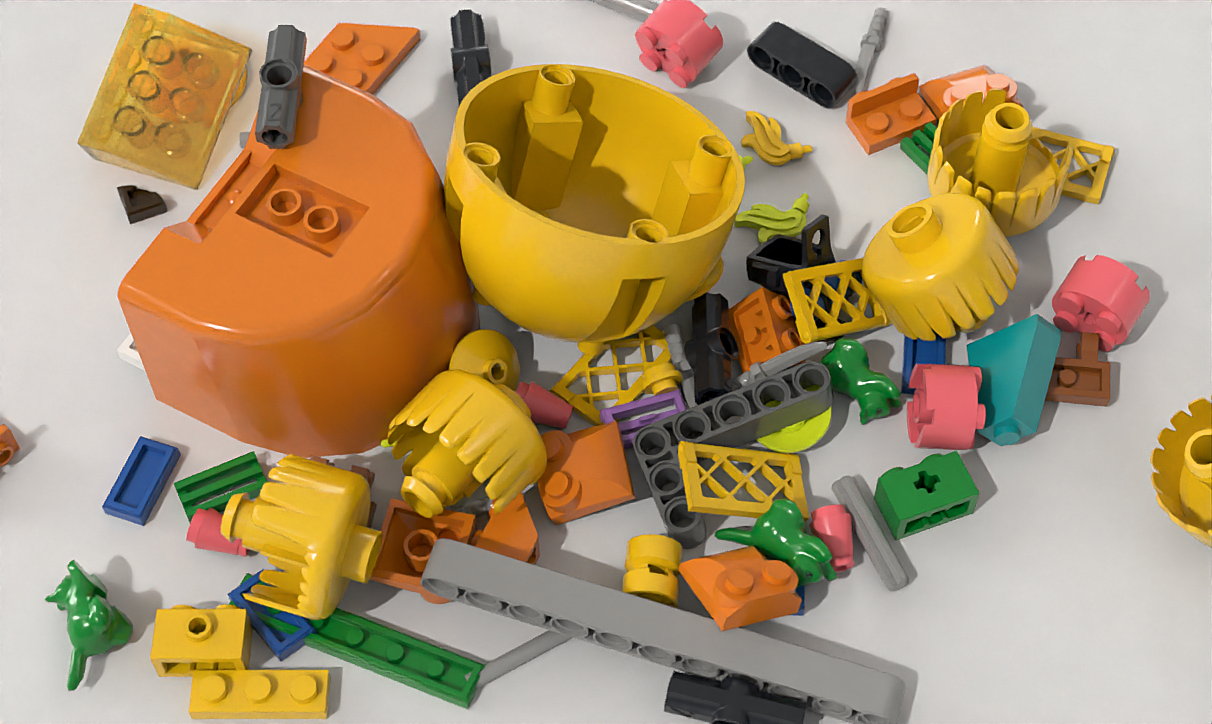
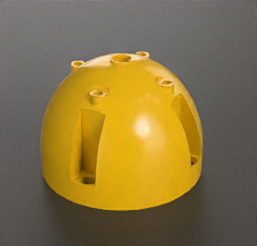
(587, 200)

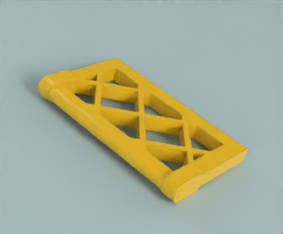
(1098, 178)
(806, 306)
(581, 368)
(726, 504)

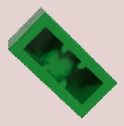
(925, 494)

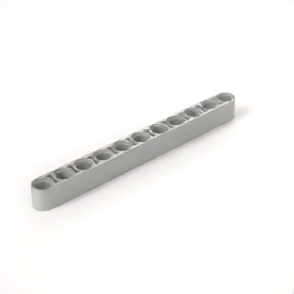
(660, 633)

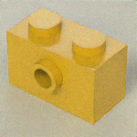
(200, 640)

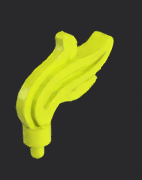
(773, 221)

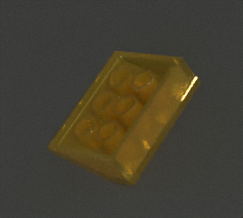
(164, 97)

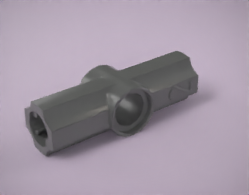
(281, 87)

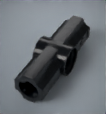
(469, 52)
(711, 347)
(729, 702)

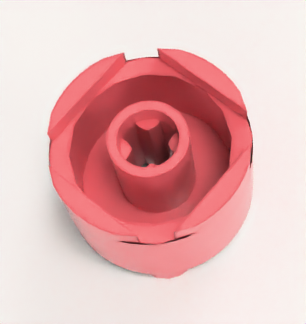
(678, 41)
(1100, 299)
(945, 406)

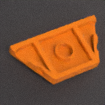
(363, 53)

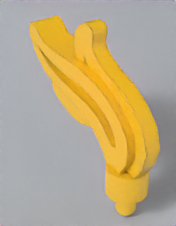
(767, 141)

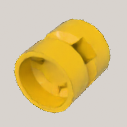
(653, 568)

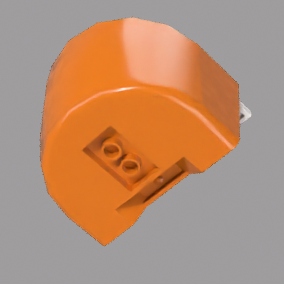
(306, 284)

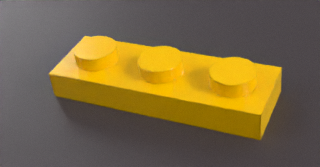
(259, 694)

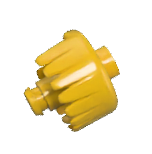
(991, 156)
(940, 266)
(462, 435)
(1186, 470)
(311, 531)

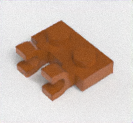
(1083, 378)

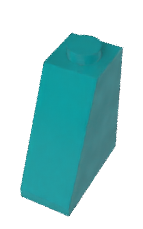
(1015, 376)

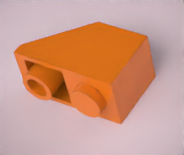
(510, 533)

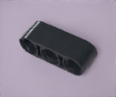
(802, 64)

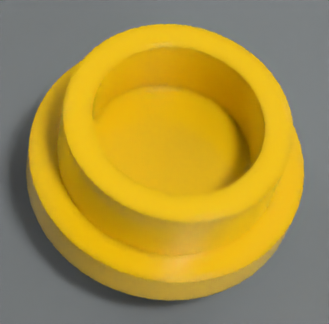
(661, 379)

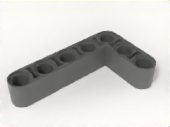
(711, 420)

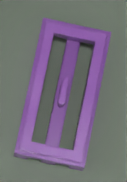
(639, 406)

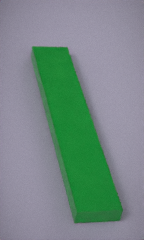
(388, 653)

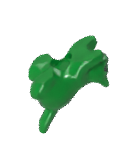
(851, 376)
(783, 538)
(91, 620)

